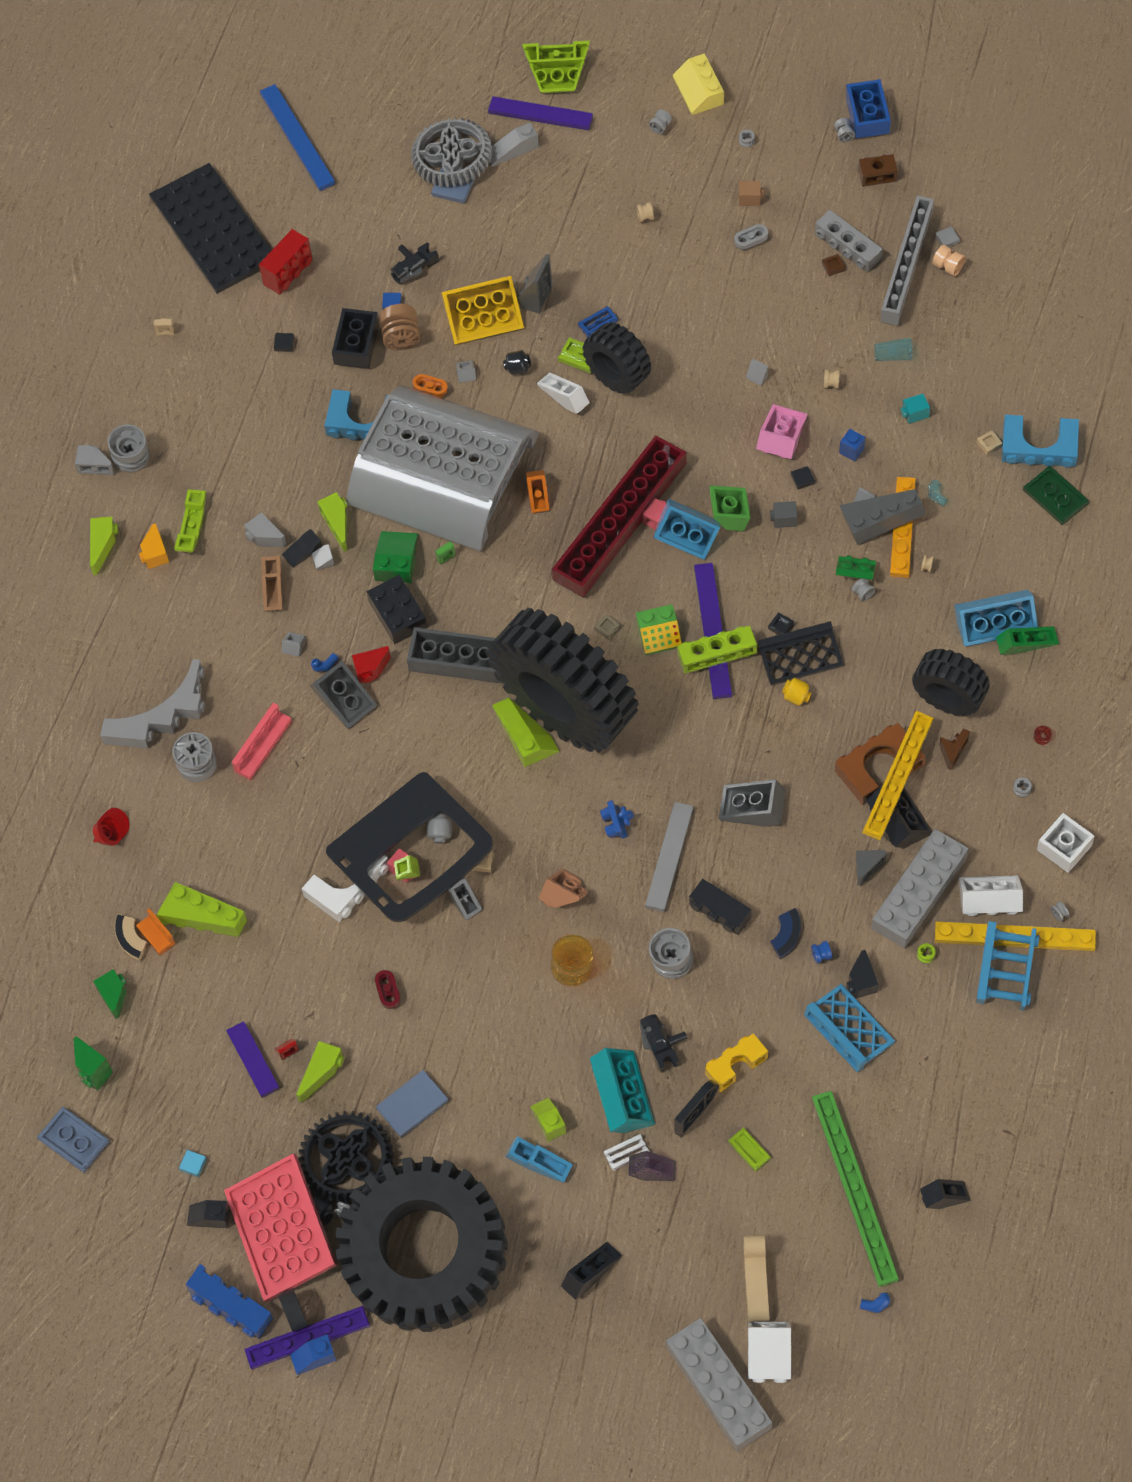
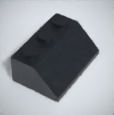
(906, 822)

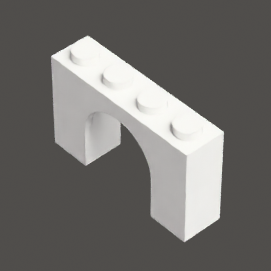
(339, 902)

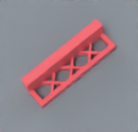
(260, 742)

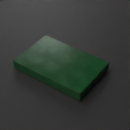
(1055, 495)

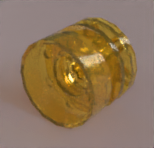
(571, 950)

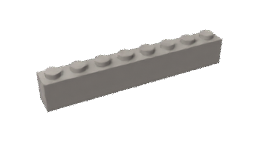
(907, 260)

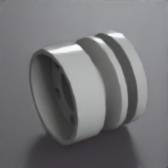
(128, 448)
(194, 757)
(671, 943)

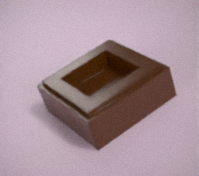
(833, 265)

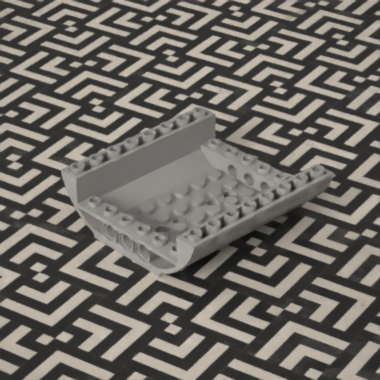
(426, 482)

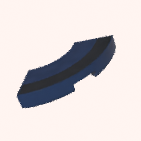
(788, 933)

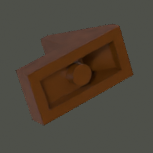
(952, 750)

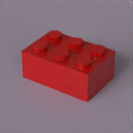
(285, 261)

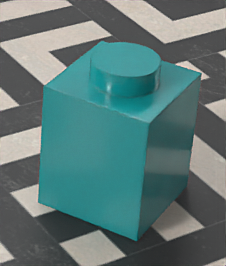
(915, 408)

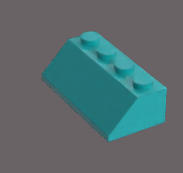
(621, 1090)

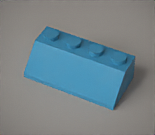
(988, 617)

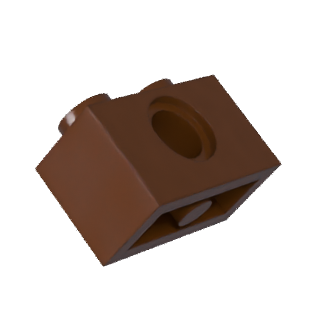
(877, 170)

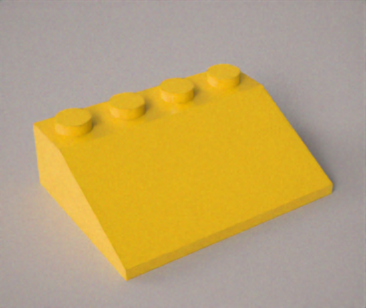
(482, 310)

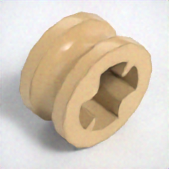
(927, 563)

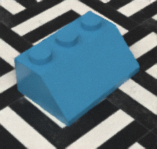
(686, 529)

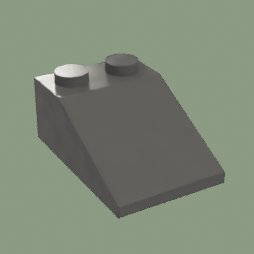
(536, 286)
(343, 694)
(753, 803)

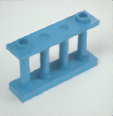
(988, 972)

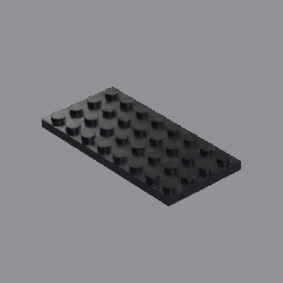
(212, 227)

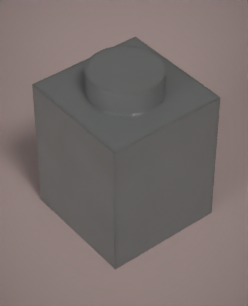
(784, 514)

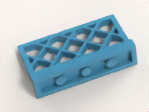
(834, 1034)

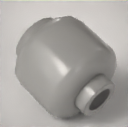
(439, 828)

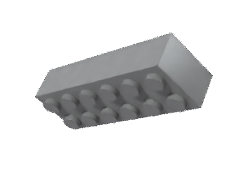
(919, 888)
(718, 1385)

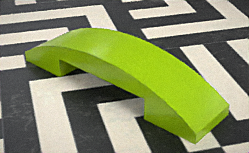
(192, 521)

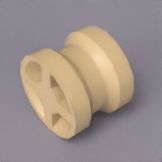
(645, 212)
(831, 379)

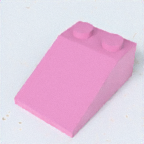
(781, 431)

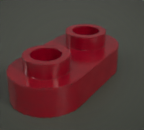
(387, 990)

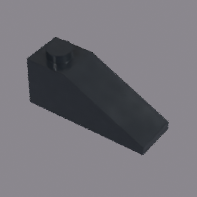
(590, 1270)

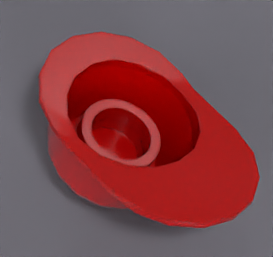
(111, 827)

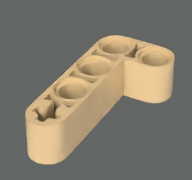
(756, 1278)

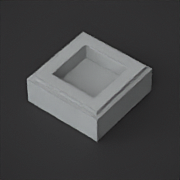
(947, 237)

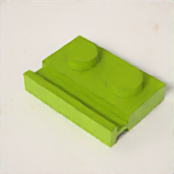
(573, 355)

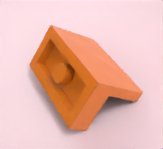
(155, 933)

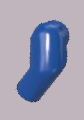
(320, 666)
(876, 1305)

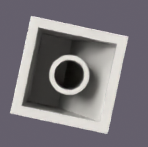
(769, 1351)

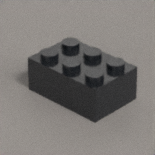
(355, 338)
(396, 609)

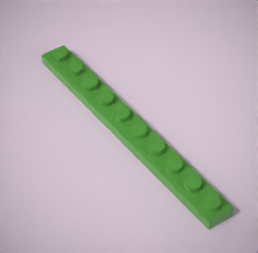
(855, 1189)

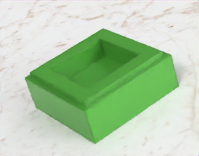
(445, 552)

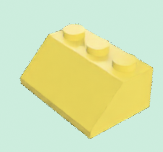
(699, 85)

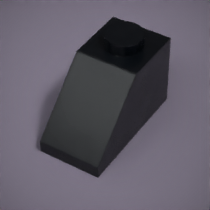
(862, 977)
(944, 1194)
(209, 1214)

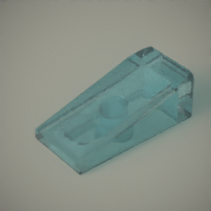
(894, 350)

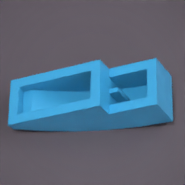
(538, 1160)

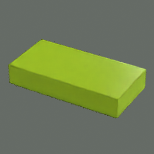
(749, 1149)

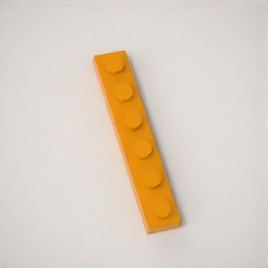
(902, 537)

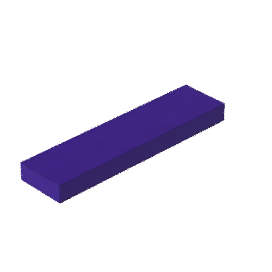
(252, 1059)

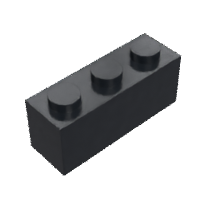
(719, 907)

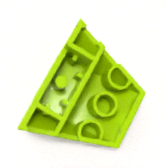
(556, 66)

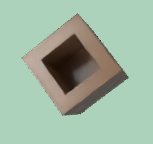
(750, 193)

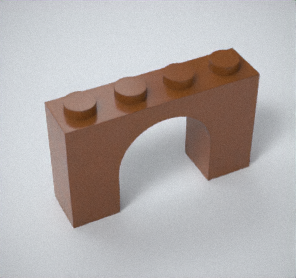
(851, 767)

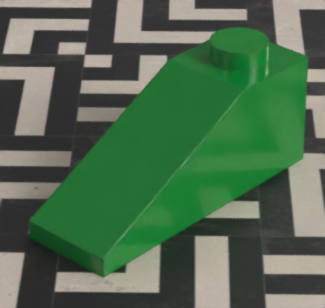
(1026, 639)

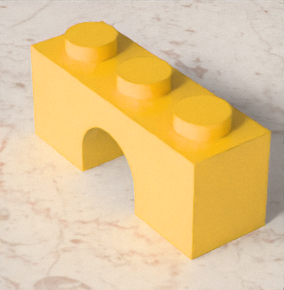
(747, 1050)

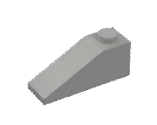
(514, 144)

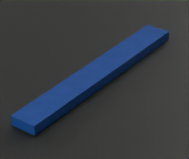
(297, 137)

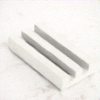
(621, 1146)

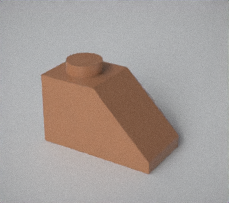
(562, 889)

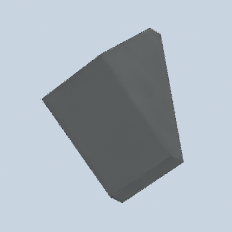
(867, 863)
(464, 899)

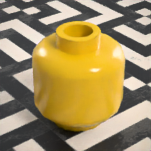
(796, 691)

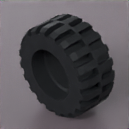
(617, 357)
(951, 682)

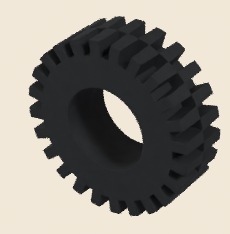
(562, 679)
(387, 1201)

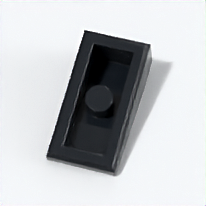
(302, 548)

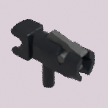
(413, 263)
(655, 1039)

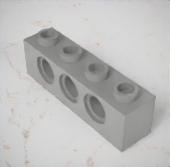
(848, 241)

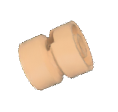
(947, 259)

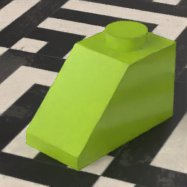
(549, 1119)

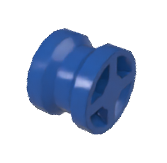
(821, 952)

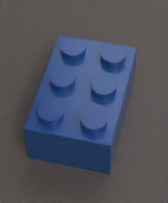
(868, 108)

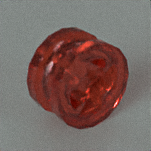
(1038, 738)

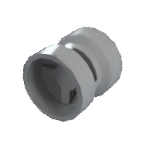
(661, 120)
(844, 129)

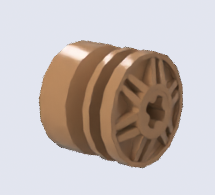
(399, 327)

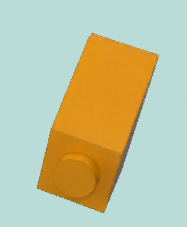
(152, 549)

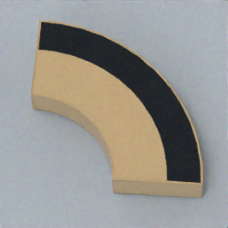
(127, 937)

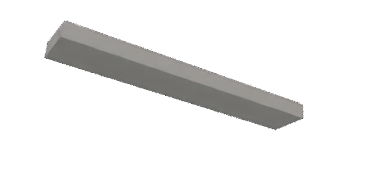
(669, 857)

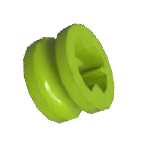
(928, 958)

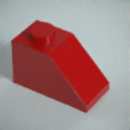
(371, 663)

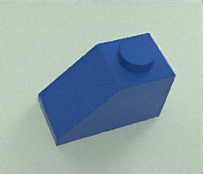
(313, 1355)

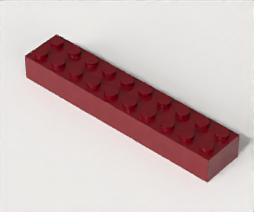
(618, 516)

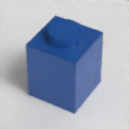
(852, 445)

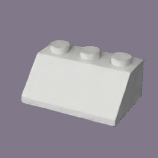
(991, 895)

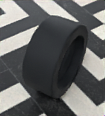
(292, 1310)

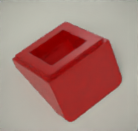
(287, 1049)

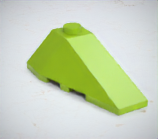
(526, 735)

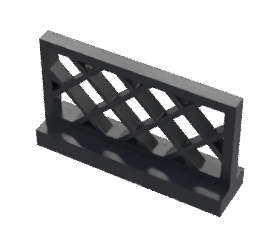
(794, 638)

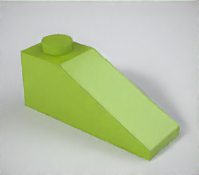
(334, 513)
(102, 539)
(320, 1069)

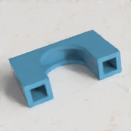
(338, 421)
(1017, 450)

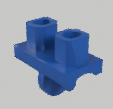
(618, 818)

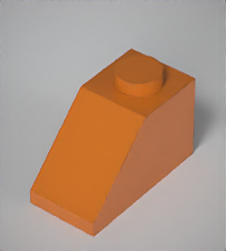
(537, 491)

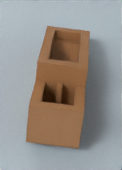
(272, 583)

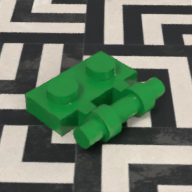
(855, 567)

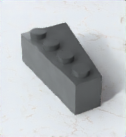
(881, 514)

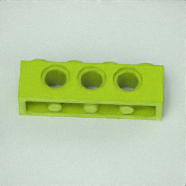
(710, 657)

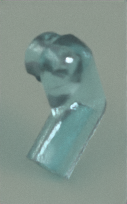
(934, 493)

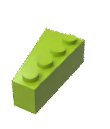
(199, 911)

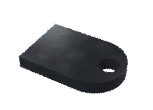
(695, 1107)

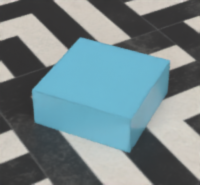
(192, 1163)

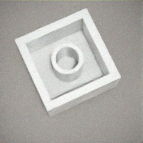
(1065, 842)

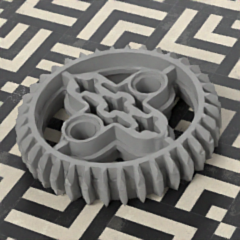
(451, 152)

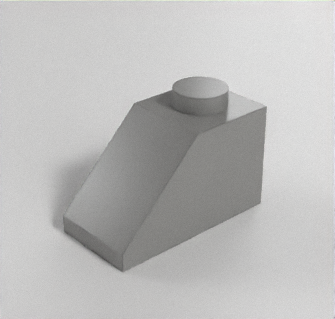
(92, 461)
(264, 533)

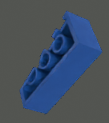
(228, 1303)

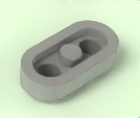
(750, 236)

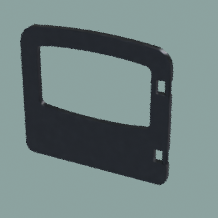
(391, 823)

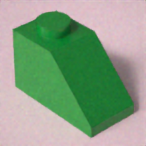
(112, 991)

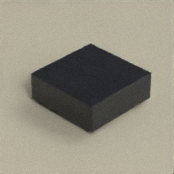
(284, 342)
(802, 477)
(780, 624)

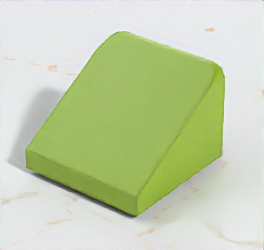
(406, 868)

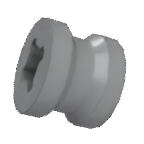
(863, 589)

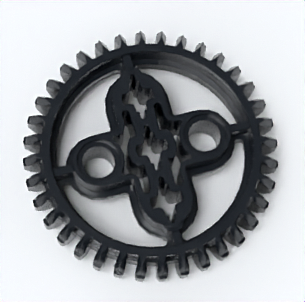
(342, 1148)

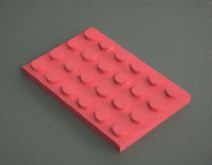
(280, 1227)

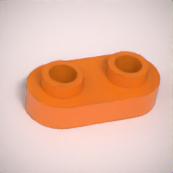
(431, 384)

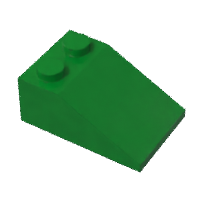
(395, 556)

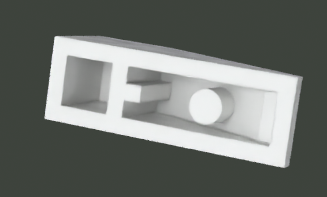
(565, 392)

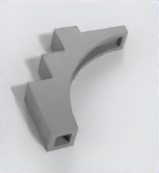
(139, 729)

